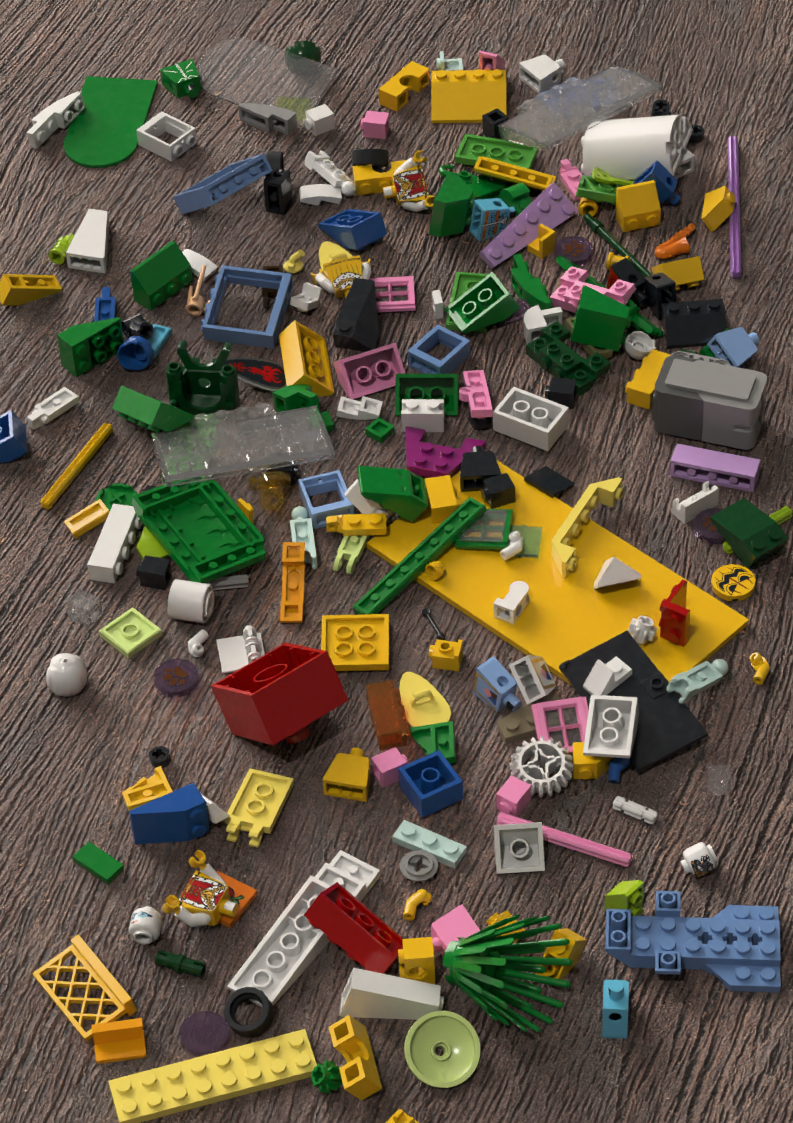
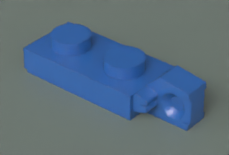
(105, 306)

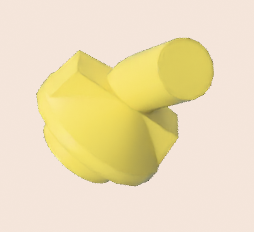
(294, 265)

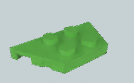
(597, 190)

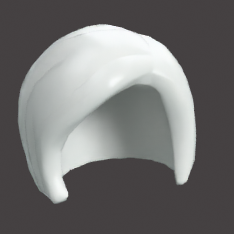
(66, 675)

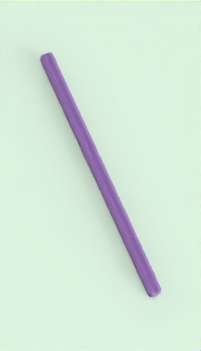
(734, 218)

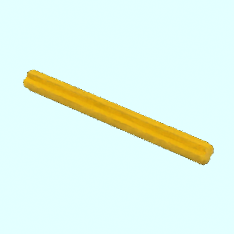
(76, 466)

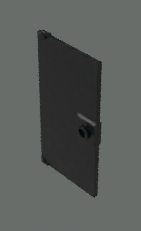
(662, 722)

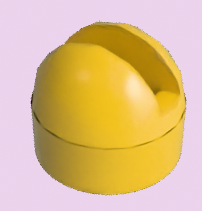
(434, 570)

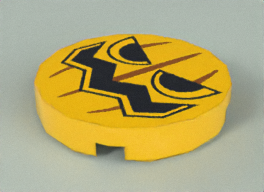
(733, 582)

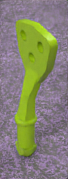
(602, 176)

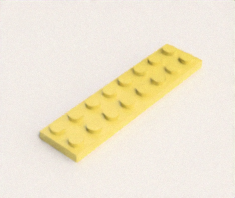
(213, 1077)

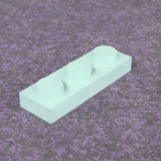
(419, 838)

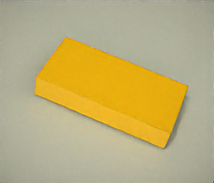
(87, 518)

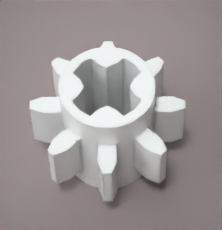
(642, 629)

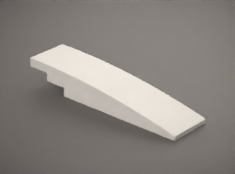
(292, 940)

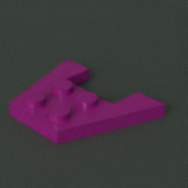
(433, 459)

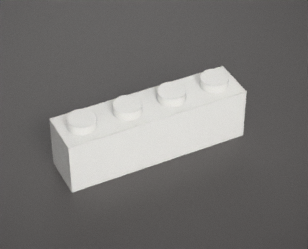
(114, 544)

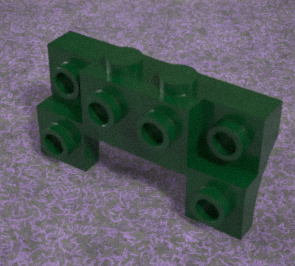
(562, 361)

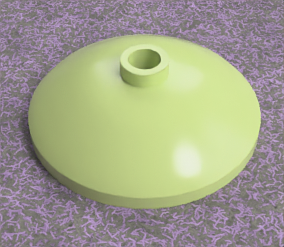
(457, 1041)

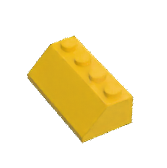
(306, 359)

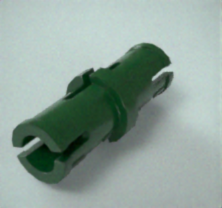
(180, 963)

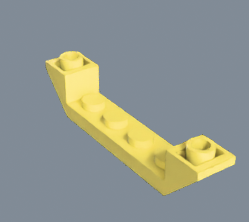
(602, 492)

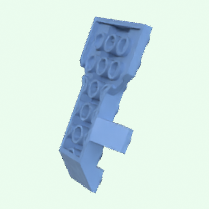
(734, 945)

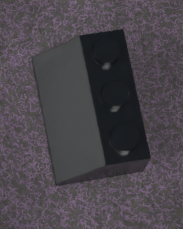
(692, 322)

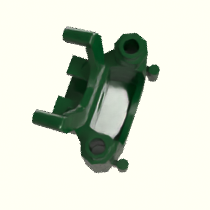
(202, 387)

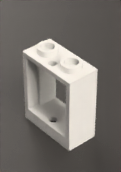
(162, 122)

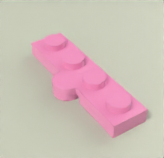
(476, 394)

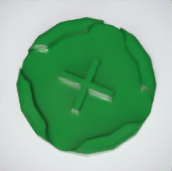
(116, 494)

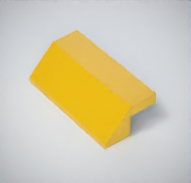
(513, 174)

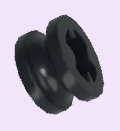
(155, 752)

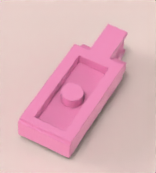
(570, 177)

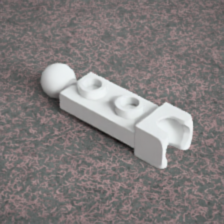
(330, 172)

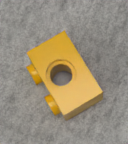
(417, 960)

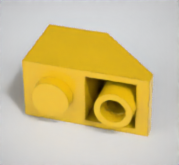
(571, 951)

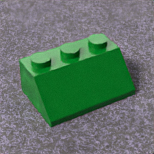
(160, 276)
(428, 387)

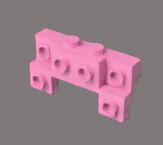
(572, 281)

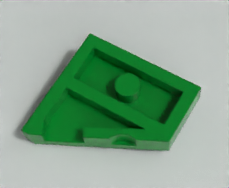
(436, 737)

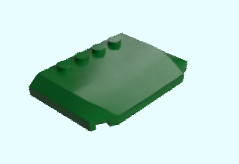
(200, 529)

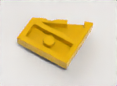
(147, 790)

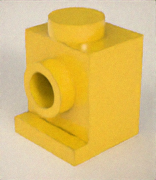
(446, 655)

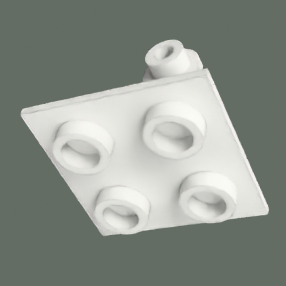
(240, 650)

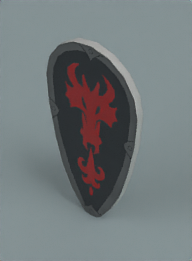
(259, 372)

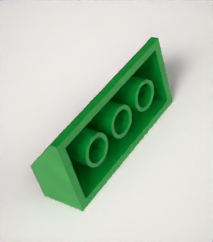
(149, 411)

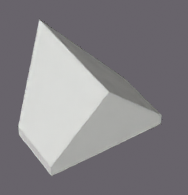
(614, 573)

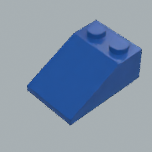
(355, 228)
(12, 437)
(171, 818)

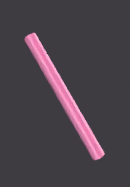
(573, 842)

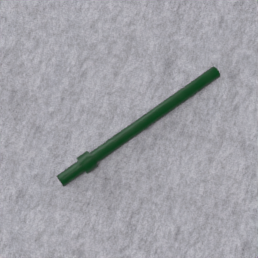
(597, 227)

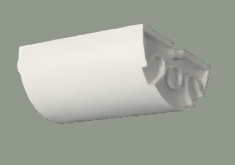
(633, 144)

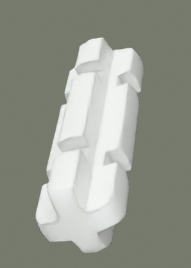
(635, 810)

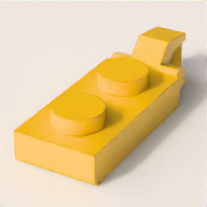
(358, 524)

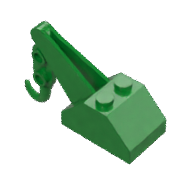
(456, 198)

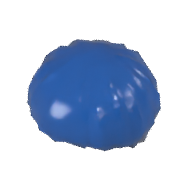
(135, 353)

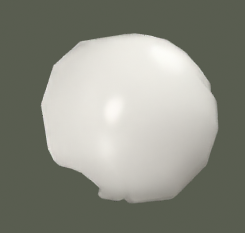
(639, 345)

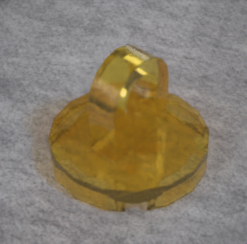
(270, 484)

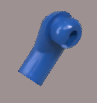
(616, 765)

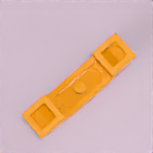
(293, 582)

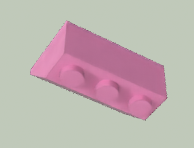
(369, 371)

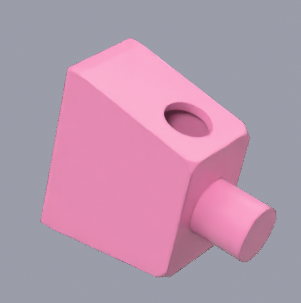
(450, 926)

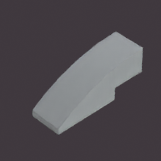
(268, 117)

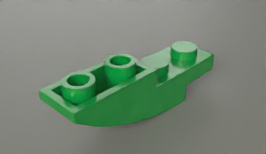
(528, 287)

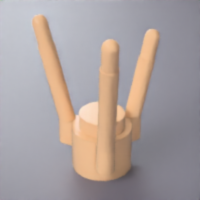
(196, 304)

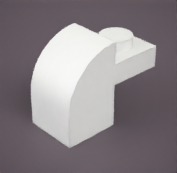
(538, 319)

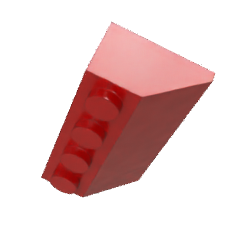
(355, 929)

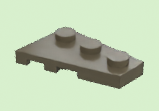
(520, 722)

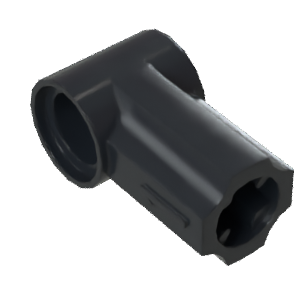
(137, 326)

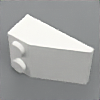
(611, 726)

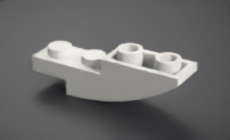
(56, 115)

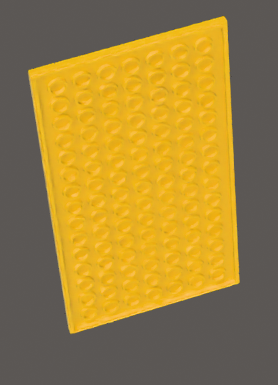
(563, 613)

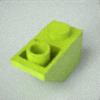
(626, 896)

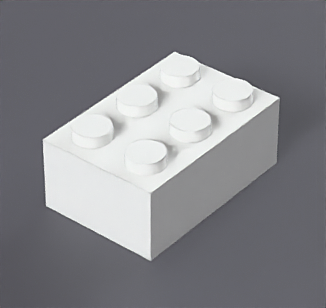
(530, 418)

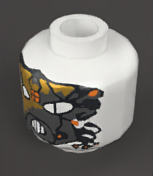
(699, 859)

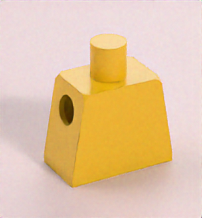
(348, 776)

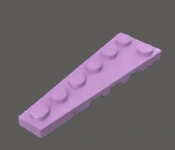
(548, 208)

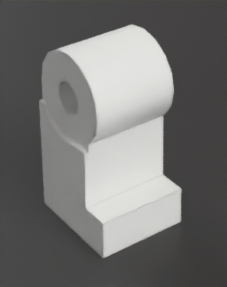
(513, 604)

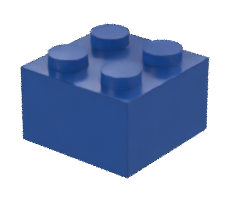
(430, 783)

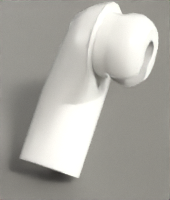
(515, 546)
(195, 643)

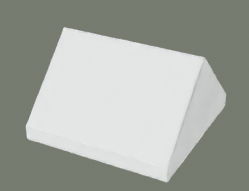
(519, 848)

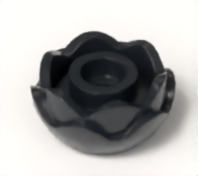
(480, 423)

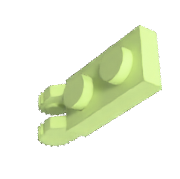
(350, 549)

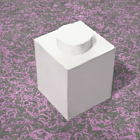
(319, 120)

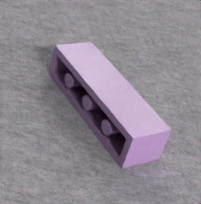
(715, 467)

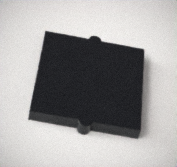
(549, 481)

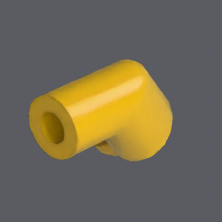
(761, 667)
(413, 901)

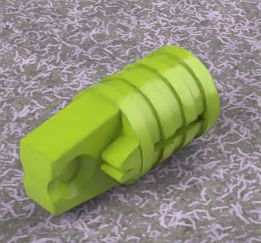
(58, 252)

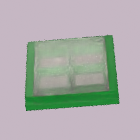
(488, 532)

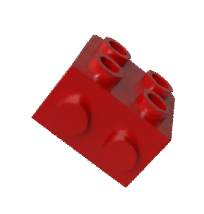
(675, 616)

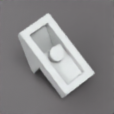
(606, 677)

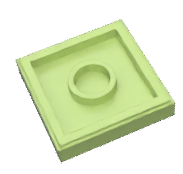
(130, 632)

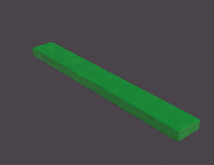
(419, 557)

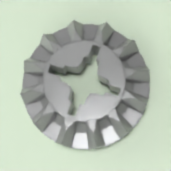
(412, 860)

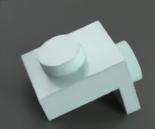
(448, 64)

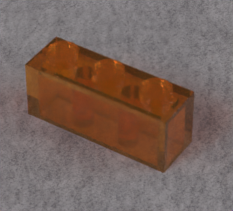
(387, 714)

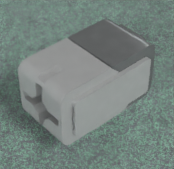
(709, 400)

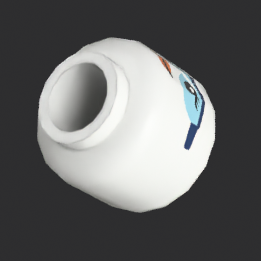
(145, 925)

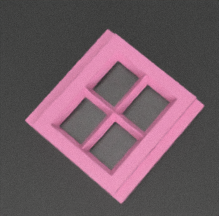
(395, 294)
(562, 720)

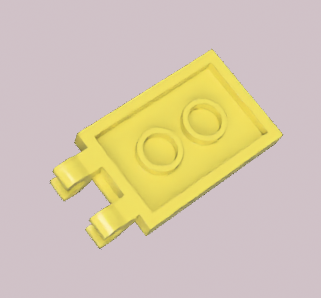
(257, 805)

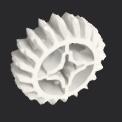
(556, 759)

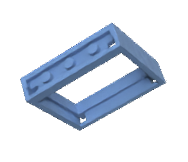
(222, 183)
(248, 277)

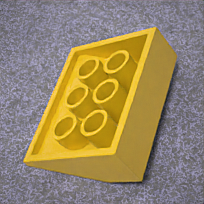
(466, 95)

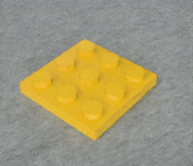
(356, 641)

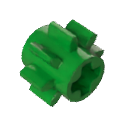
(326, 1077)

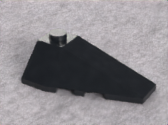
(358, 318)

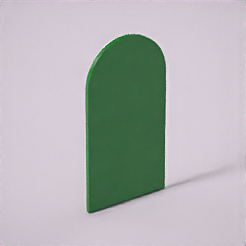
(107, 126)

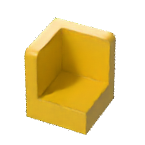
(544, 243)

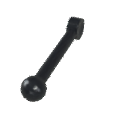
(426, 612)

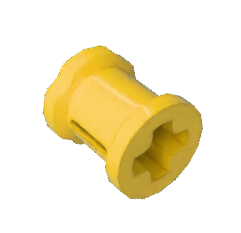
(612, 259)

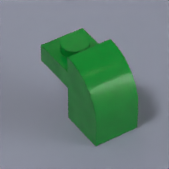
(516, 196)
(295, 397)

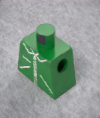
(181, 79)

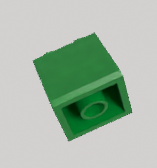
(600, 320)

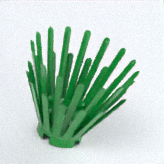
(478, 967)

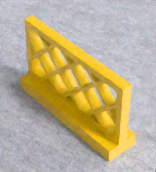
(97, 972)

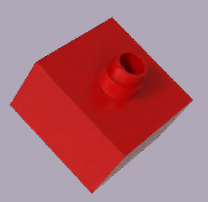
(280, 694)

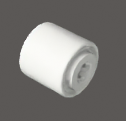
(190, 601)

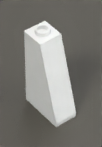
(90, 244)
(388, 996)

